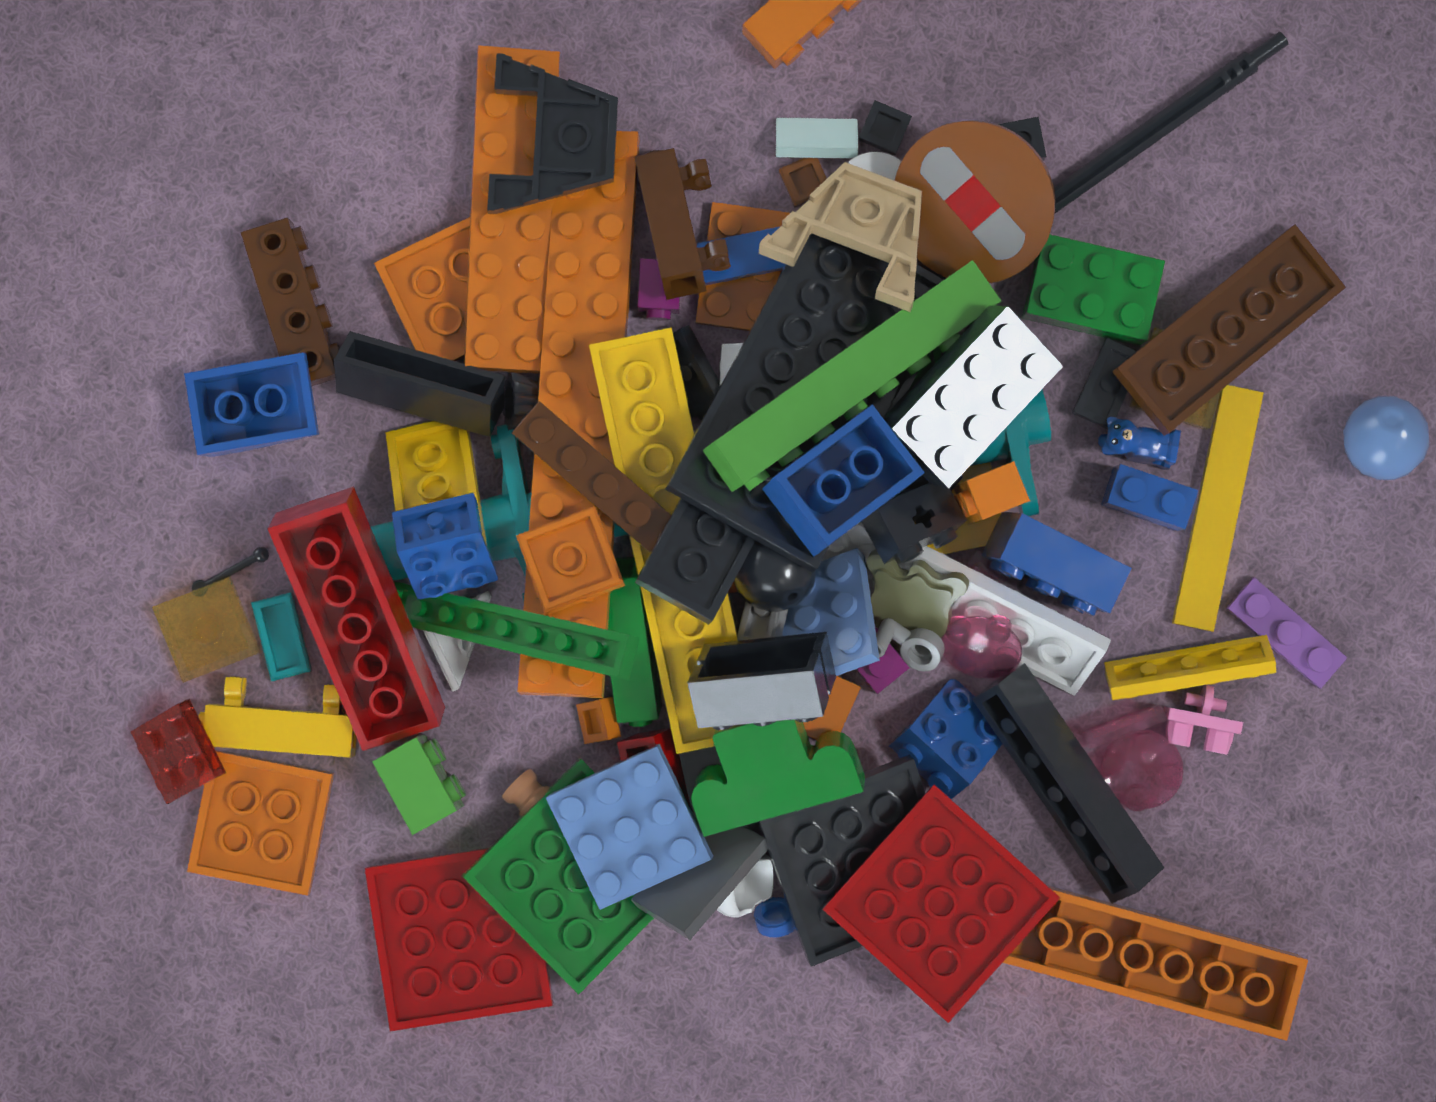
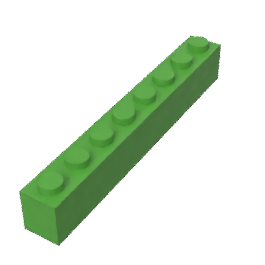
(849, 378)

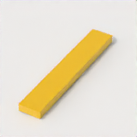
(1217, 508)

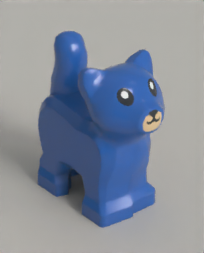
(1140, 444)

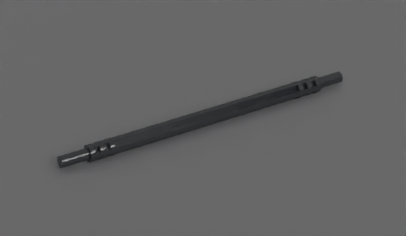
(1165, 121)

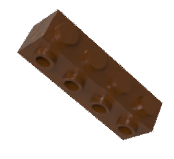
(289, 295)

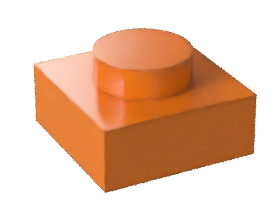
(598, 720)

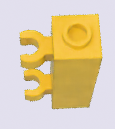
(279, 729)

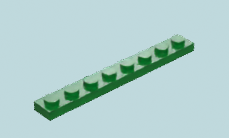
(522, 632)

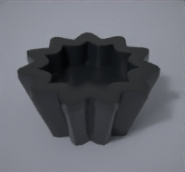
(519, 398)

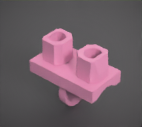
(1219, 730)

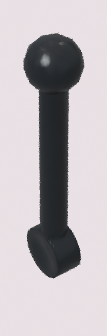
(259, 555)

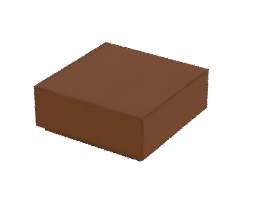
(802, 179)

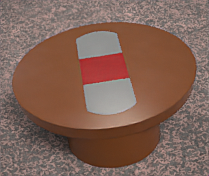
(980, 199)

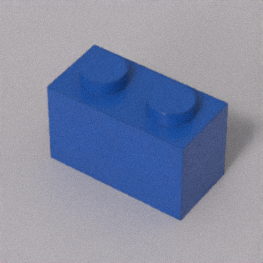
(1149, 497)

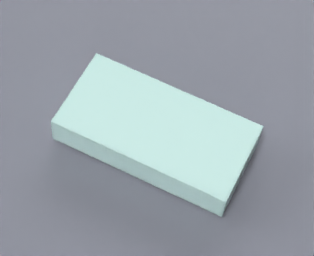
(816, 138)

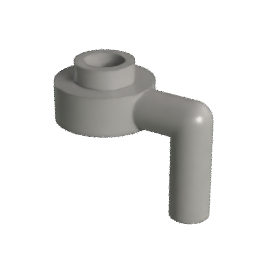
(919, 649)

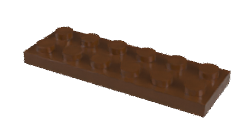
(1229, 330)

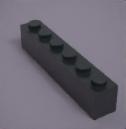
(1068, 784)

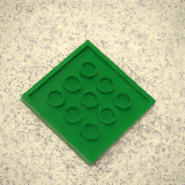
(545, 898)

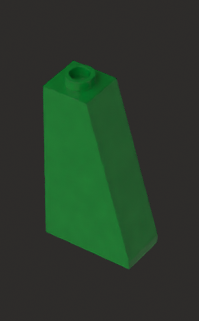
(640, 697)

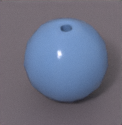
(1386, 437)

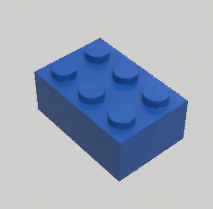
(842, 480)
(1055, 564)

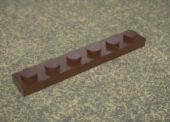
(592, 475)

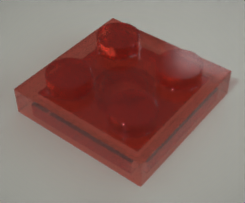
(178, 751)

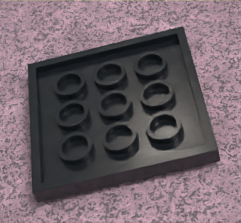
(828, 842)

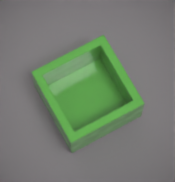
(420, 782)

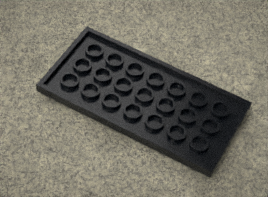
(803, 324)

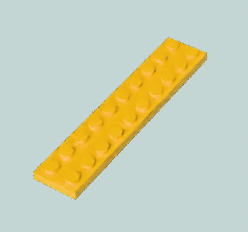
(648, 436)

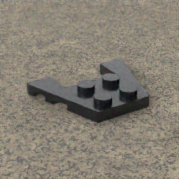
(571, 137)

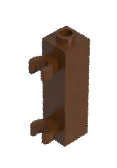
(670, 223)

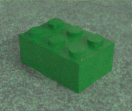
(1094, 290)

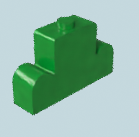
(773, 774)

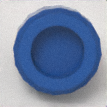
(774, 918)

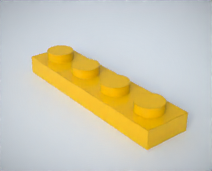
(1190, 667)

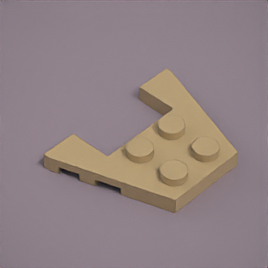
(862, 214)

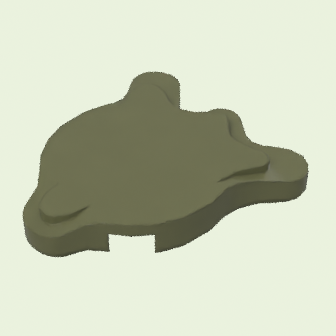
(915, 595)

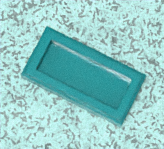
(281, 636)

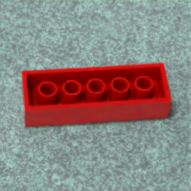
(357, 618)

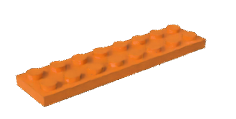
(508, 247)

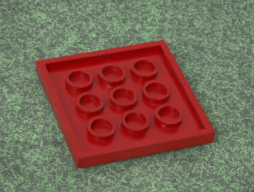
(941, 903)
(446, 947)

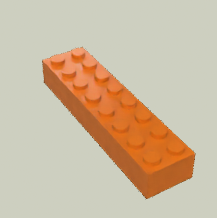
(1165, 963)

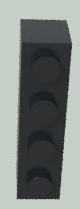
(419, 383)

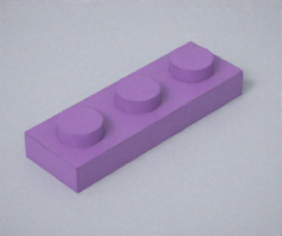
(1286, 632)

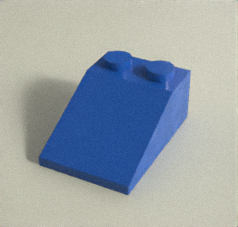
(251, 405)

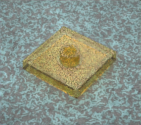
(206, 629)

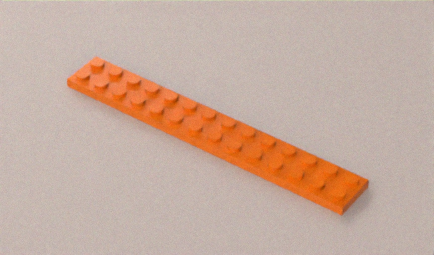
(582, 307)

